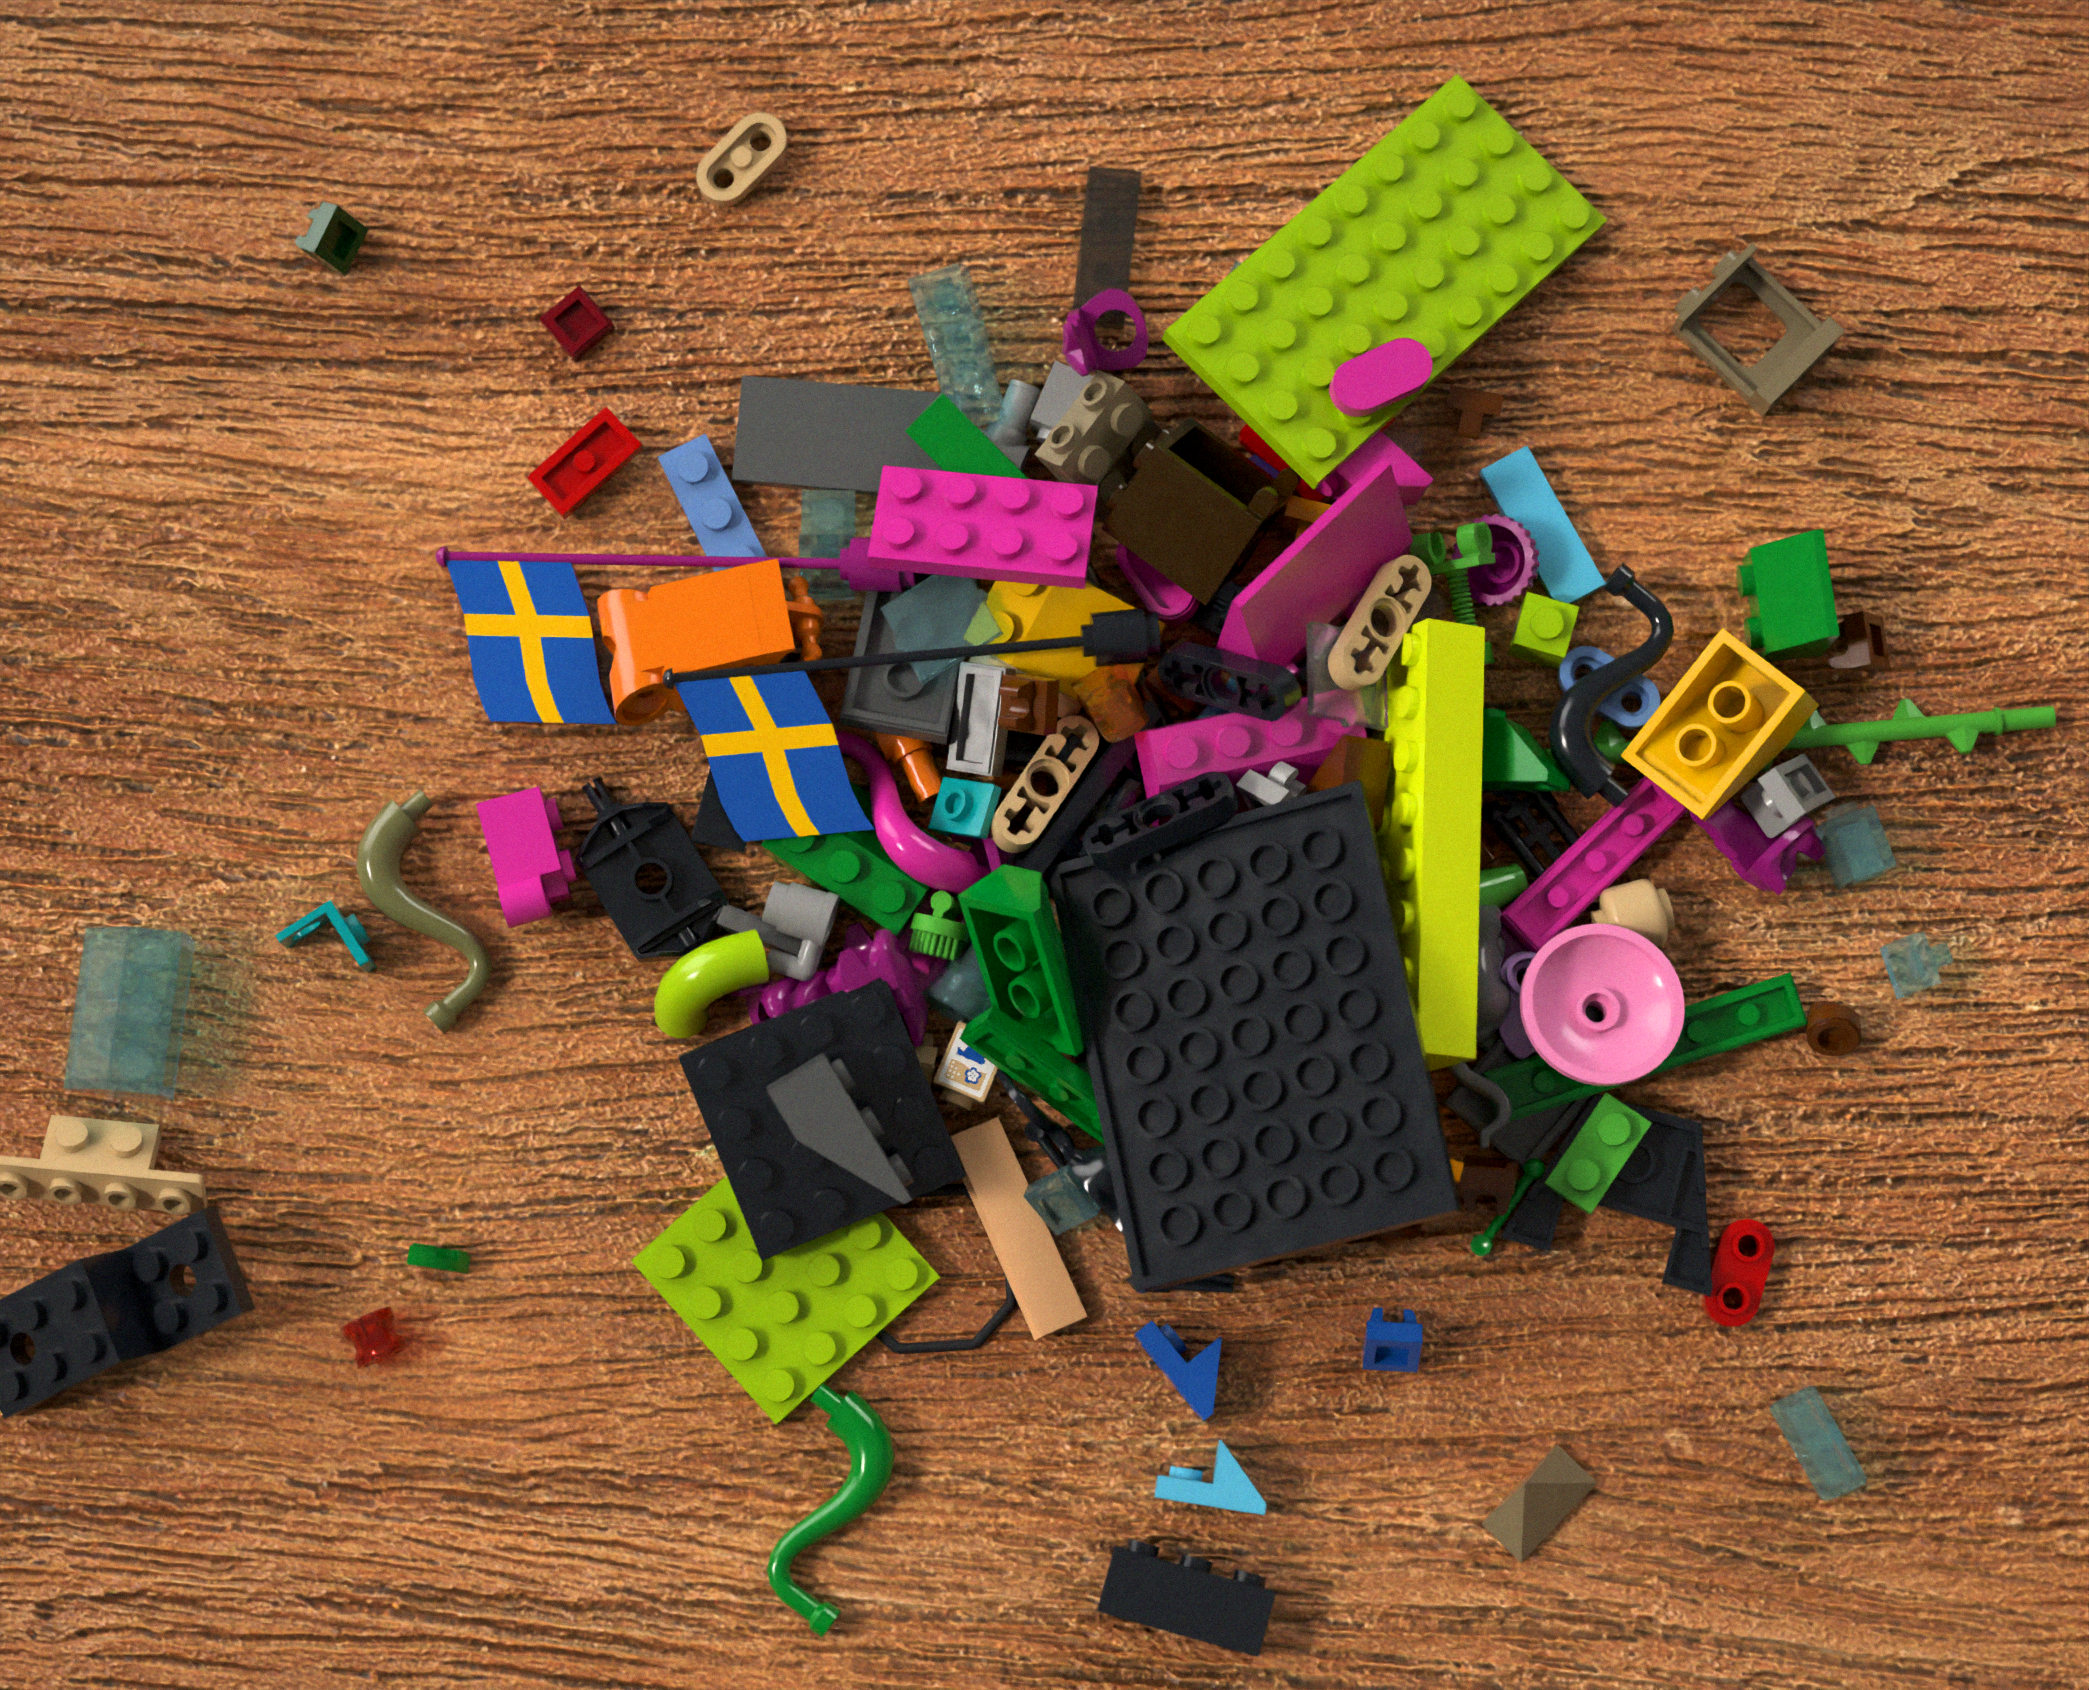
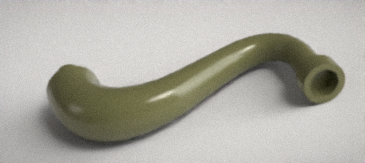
(381, 881)

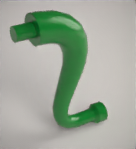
(869, 1474)

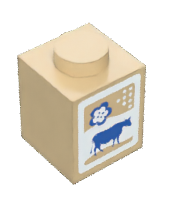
(964, 1074)

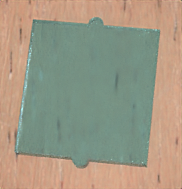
(938, 616)

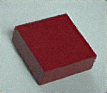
(577, 323)

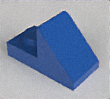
(1193, 1380)

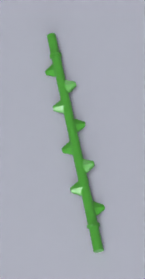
(1864, 737)

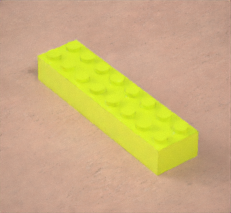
(1435, 826)

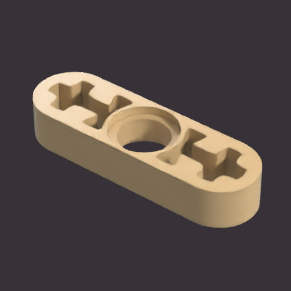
(1359, 629)
(1064, 774)

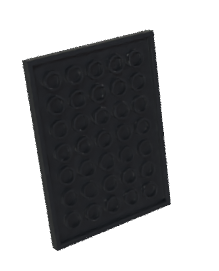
(1254, 1041)

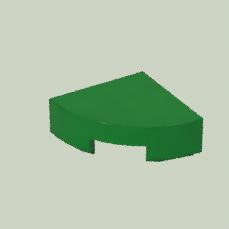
(438, 1258)

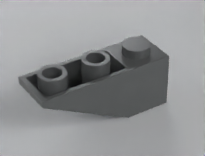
(827, 1120)

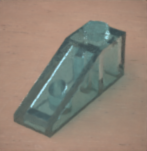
(958, 341)

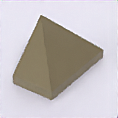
(1538, 1503)

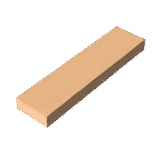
(1017, 1230)

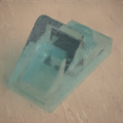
(826, 527)

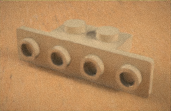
(101, 1166)

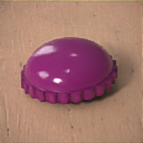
(1514, 565)

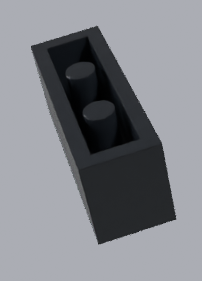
(1187, 1598)

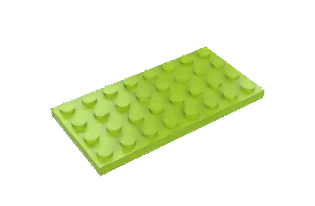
(1411, 242)

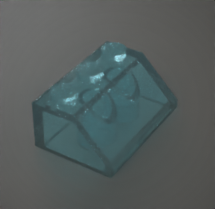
(129, 1012)

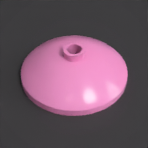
(1624, 981)

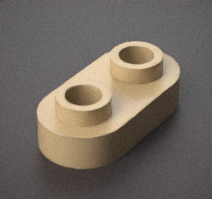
(737, 158)

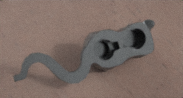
(1492, 1010)

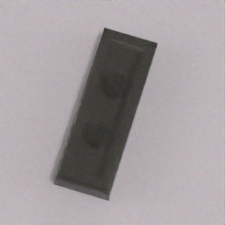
(1107, 238)

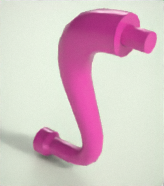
(903, 841)

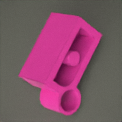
(526, 854)

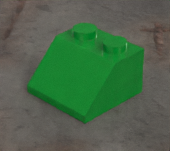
(1789, 598)

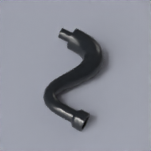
(1572, 718)

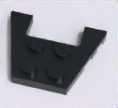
(1657, 1184)

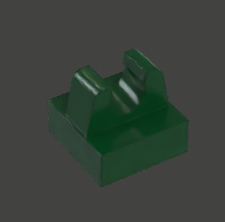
(332, 237)

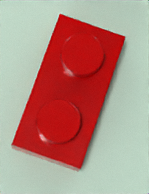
(585, 463)

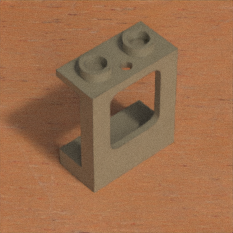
(1786, 362)

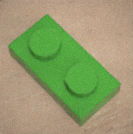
(1598, 1153)

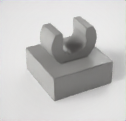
(1278, 787)

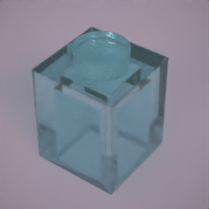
(1855, 845)

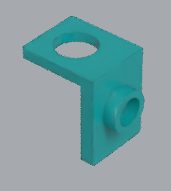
(964, 808)
(348, 928)

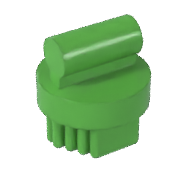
(939, 934)

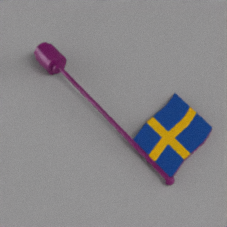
(537, 638)

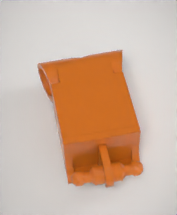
(701, 625)

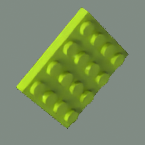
(792, 1316)

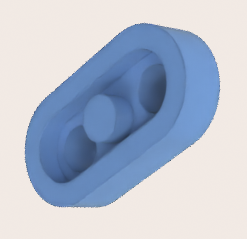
(1611, 709)

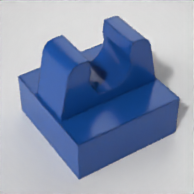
(1392, 1344)

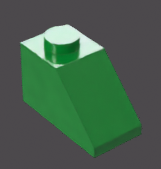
(1515, 759)

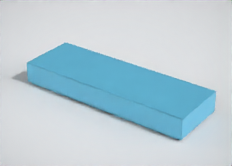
(1527, 497)

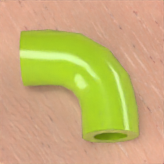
(703, 977)

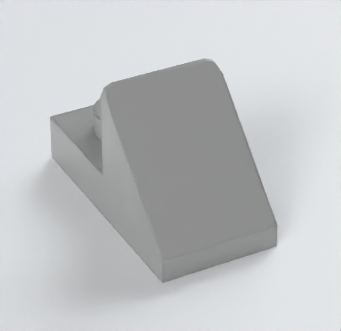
(1786, 795)

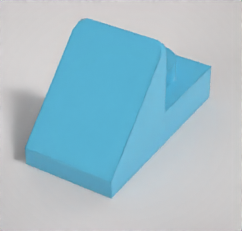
(1228, 1490)

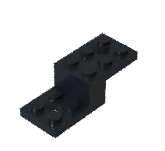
(118, 1310)

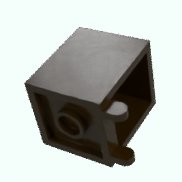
(1196, 508)

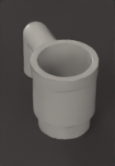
(804, 915)

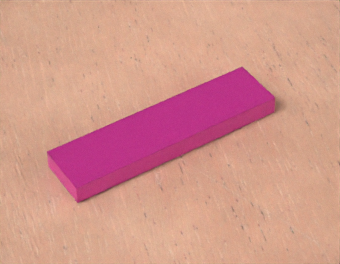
(1591, 864)

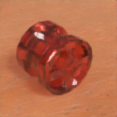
(374, 1337)

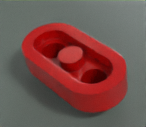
(1739, 1272)

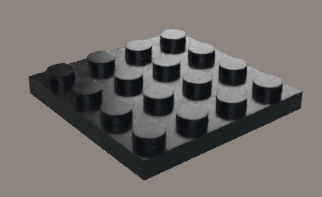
(782, 1184)

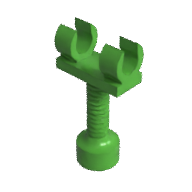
(1475, 545)

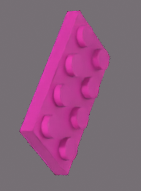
(983, 527)

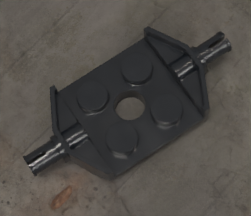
(624, 843)

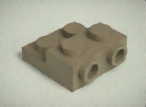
(1099, 437)

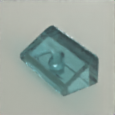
(1818, 1443)

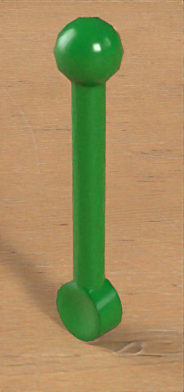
(1483, 1243)

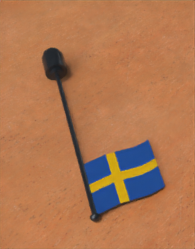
(778, 748)

